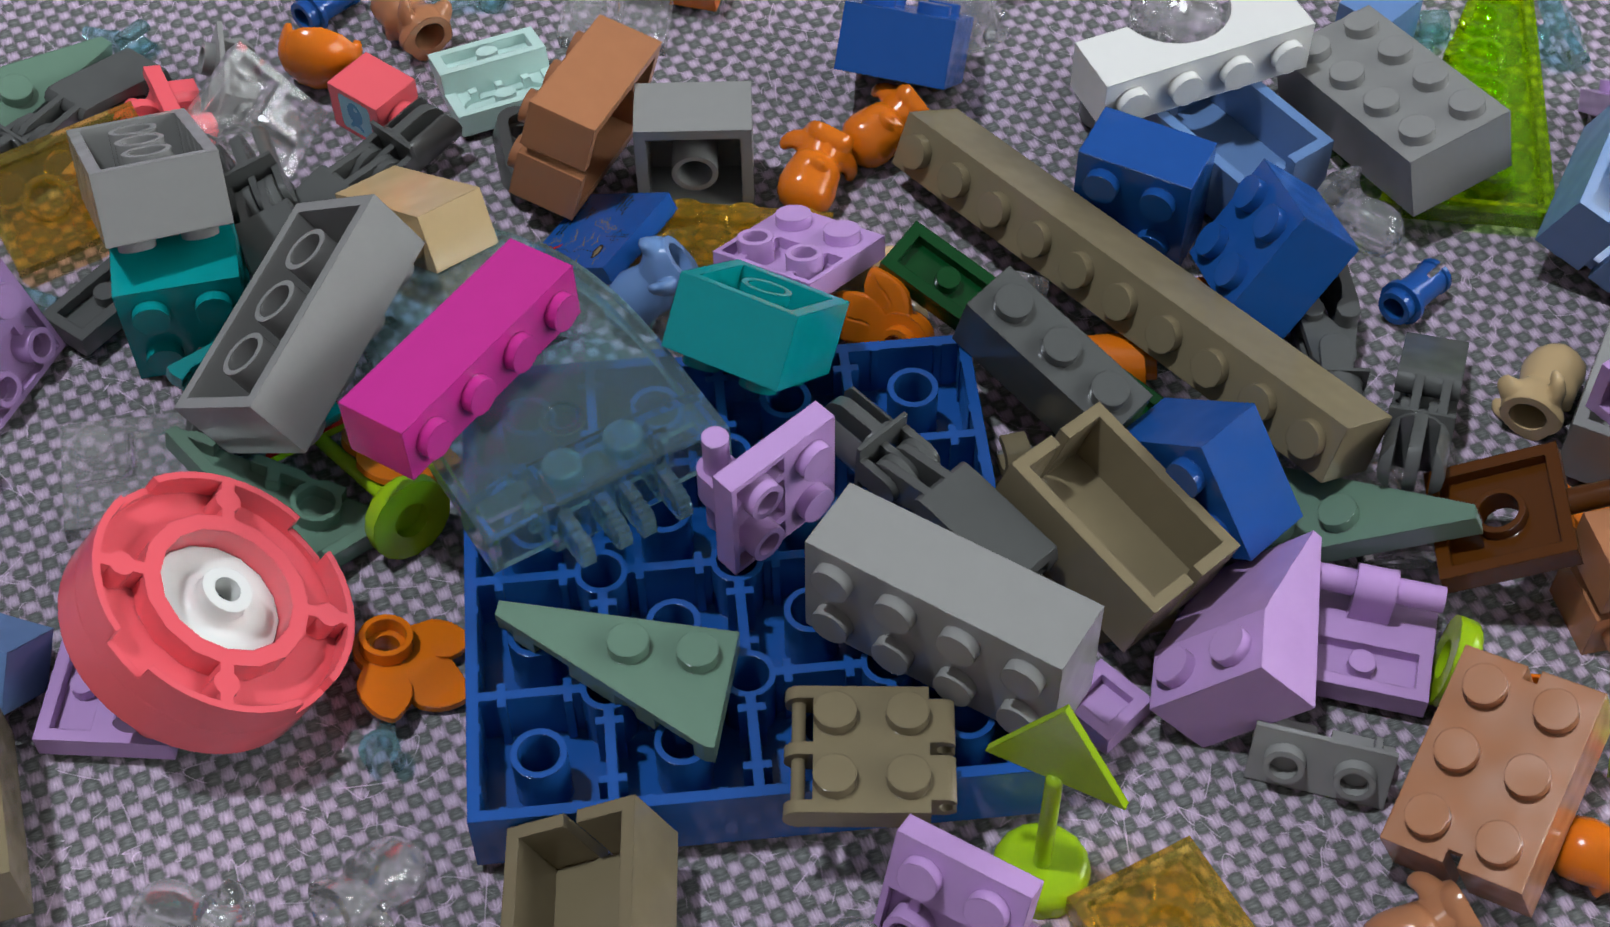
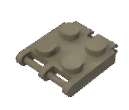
(871, 756)

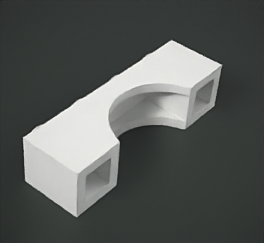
(1156, 76)

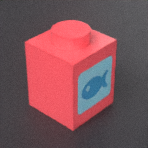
(369, 92)

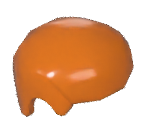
(315, 54)

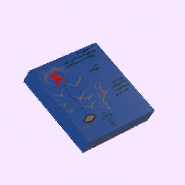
(608, 230)

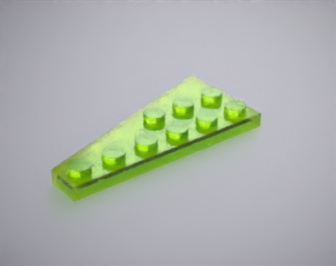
(1501, 55)

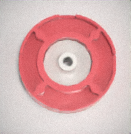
(204, 614)

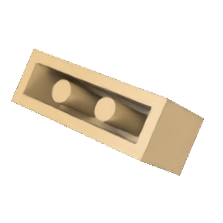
(439, 210)

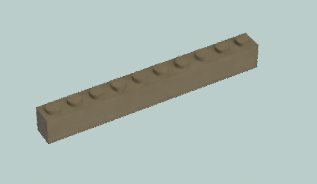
(1142, 293)

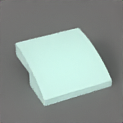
(489, 76)

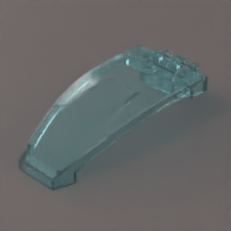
(577, 438)

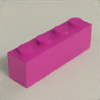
(460, 358)

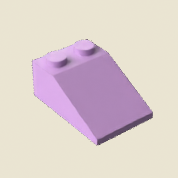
(1243, 646)

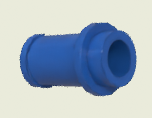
(318, 12)
(1405, 299)

